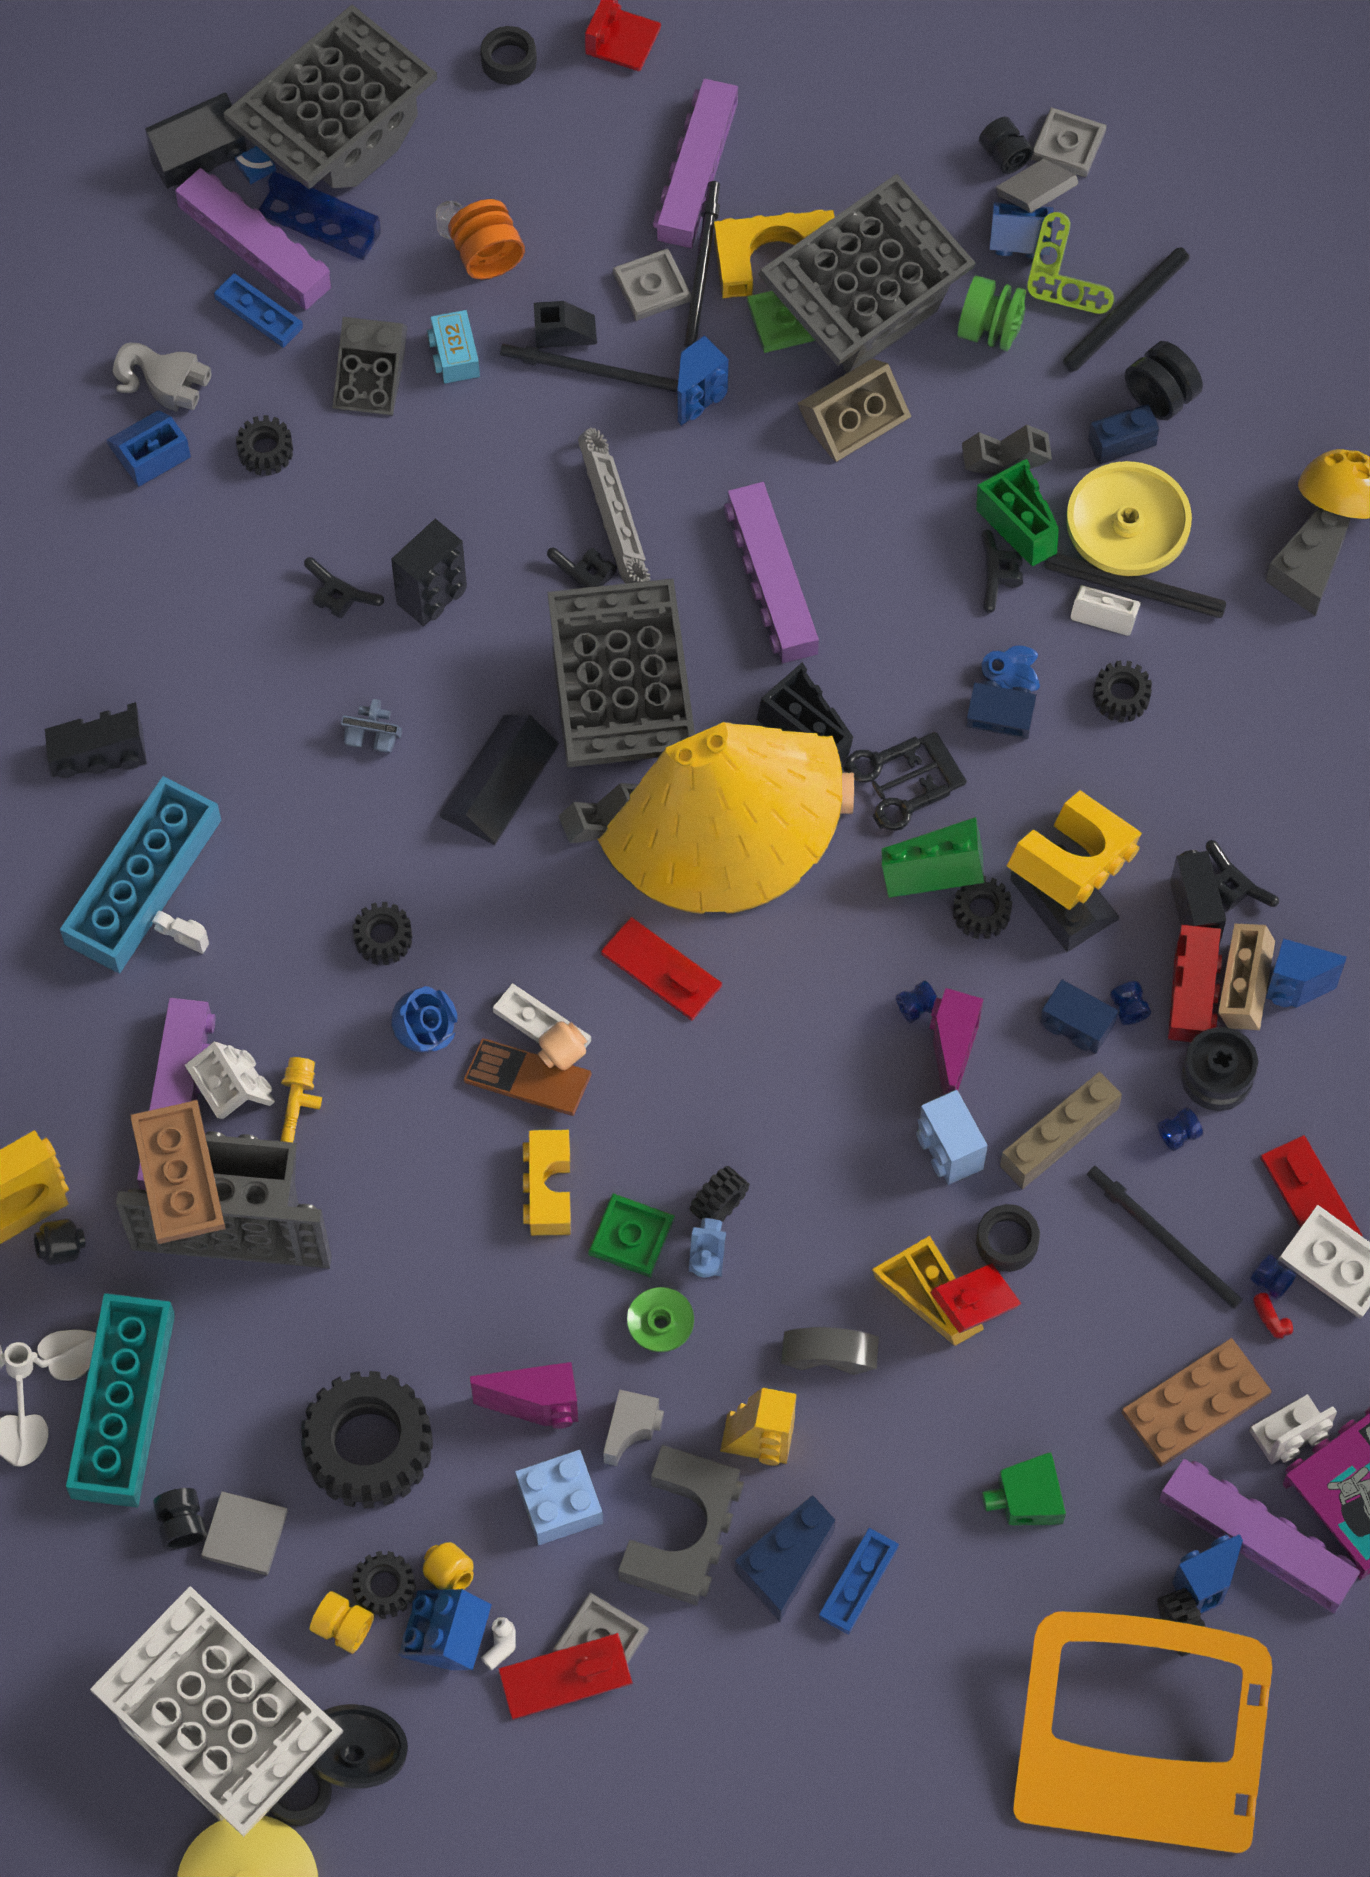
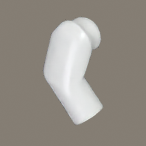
(504, 1643)

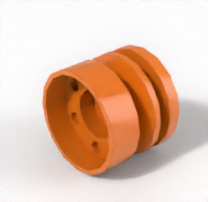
(486, 239)

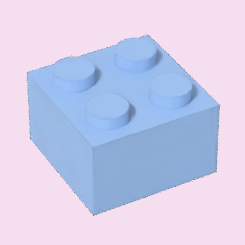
(951, 1138)
(559, 1497)

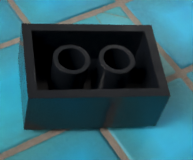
(429, 572)

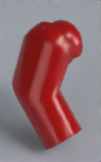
(1269, 1317)

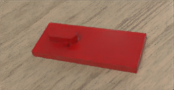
(661, 968)
(1305, 1182)
(975, 1298)
(565, 1676)

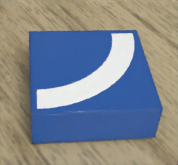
(254, 164)

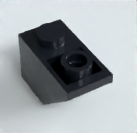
(563, 325)

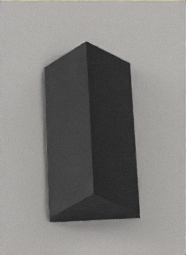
(500, 777)

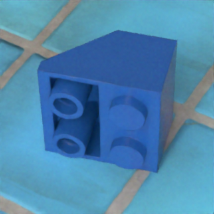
(701, 379)
(150, 447)
(1209, 1573)
(445, 1629)

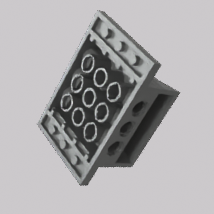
(335, 103)
(869, 273)
(619, 671)
(257, 1207)

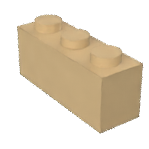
(1246, 976)

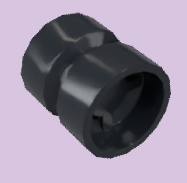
(1005, 145)
(180, 1519)

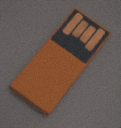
(527, 1077)

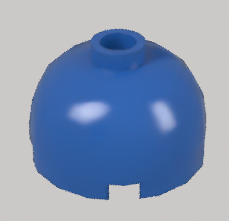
(424, 1020)

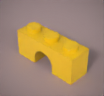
(547, 1155)

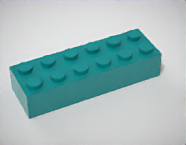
(120, 1400)

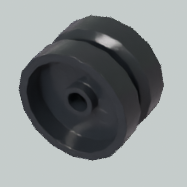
(1164, 380)
(1219, 1068)

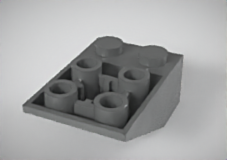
(369, 365)

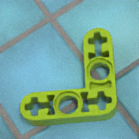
(1051, 271)

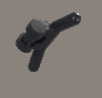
(580, 571)
(1011, 577)
(333, 584)
(1235, 876)

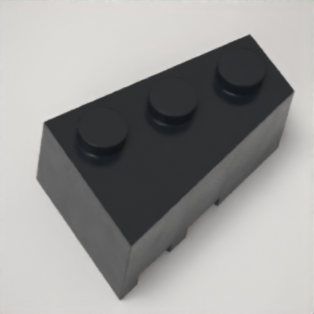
(800, 707)
(97, 744)

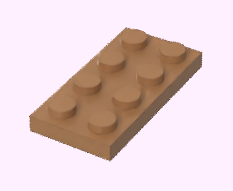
(177, 1172)
(1196, 1402)

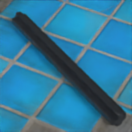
(1126, 309)
(1137, 585)

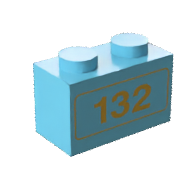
(454, 347)

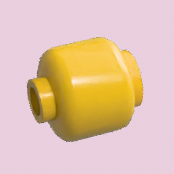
(448, 1567)

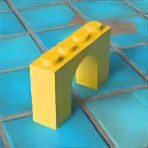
(739, 238)
(1069, 876)
(29, 1184)

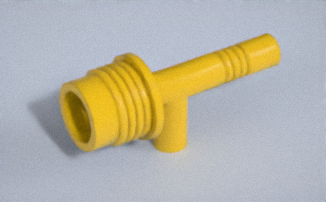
(298, 1077)

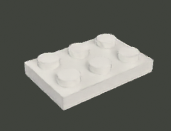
(1332, 1260)

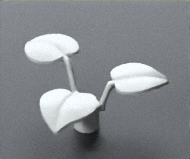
(68, 1358)

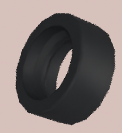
(508, 73)
(1014, 1214)
(310, 1814)

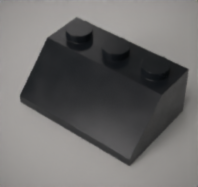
(194, 141)
(1072, 925)

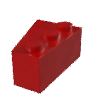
(1194, 982)

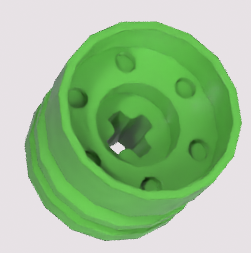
(991, 313)

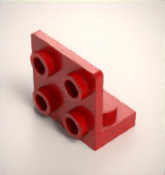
(620, 36)

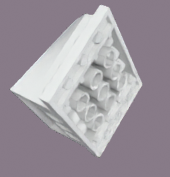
(215, 1712)

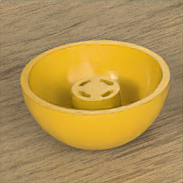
(1338, 483)

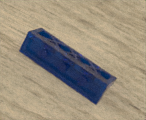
(321, 206)

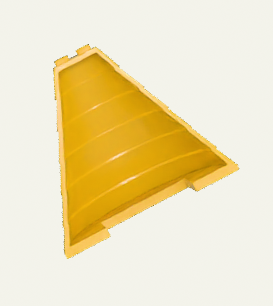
(728, 818)

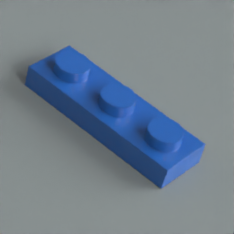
(258, 310)
(858, 1581)

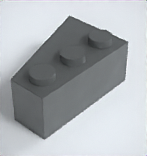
(1308, 559)

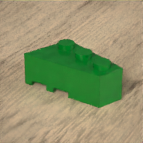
(1019, 512)
(935, 860)

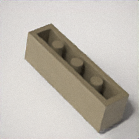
(1060, 1130)

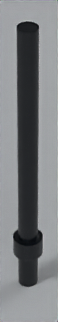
(709, 213)
(532, 356)
(1117, 1194)

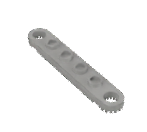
(613, 507)

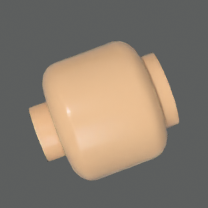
(562, 1045)

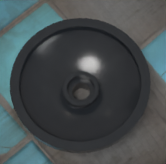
(366, 1752)

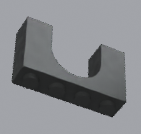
(685, 1571)

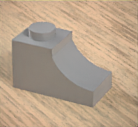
(632, 1421)

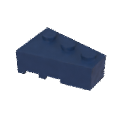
(785, 1555)

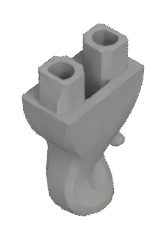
(166, 375)

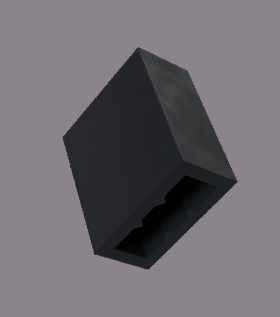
(1197, 891)

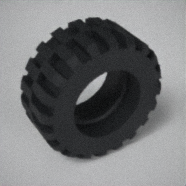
(357, 1398)

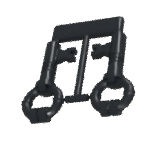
(942, 760)

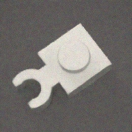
(184, 932)

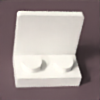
(228, 1078)
(1292, 1428)

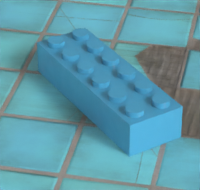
(140, 874)

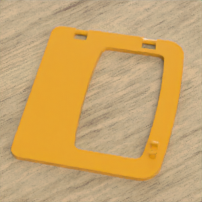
(1134, 1794)

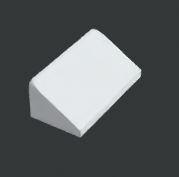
(1105, 610)

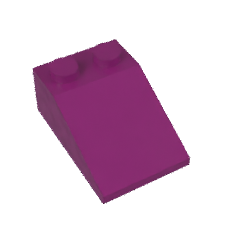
(955, 1028)
(533, 1394)

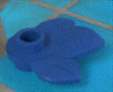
(1015, 670)

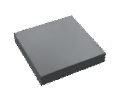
(1069, 141)
(1037, 185)
(652, 284)
(244, 1533)
(598, 1620)

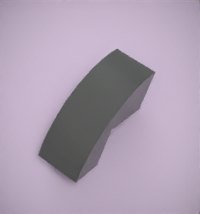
(993, 456)
(590, 820)
(834, 1347)

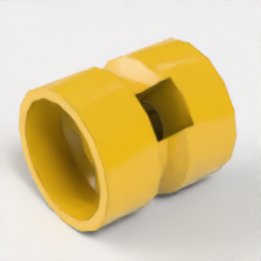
(341, 1622)

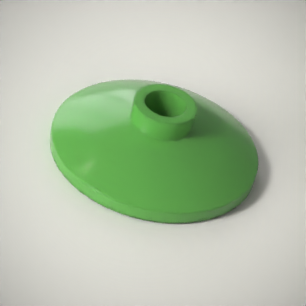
(655, 1305)

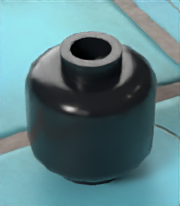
(58, 1241)

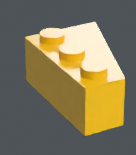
(911, 1279)
(761, 1427)

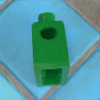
(1028, 1493)

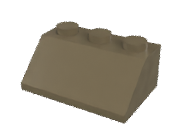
(855, 409)

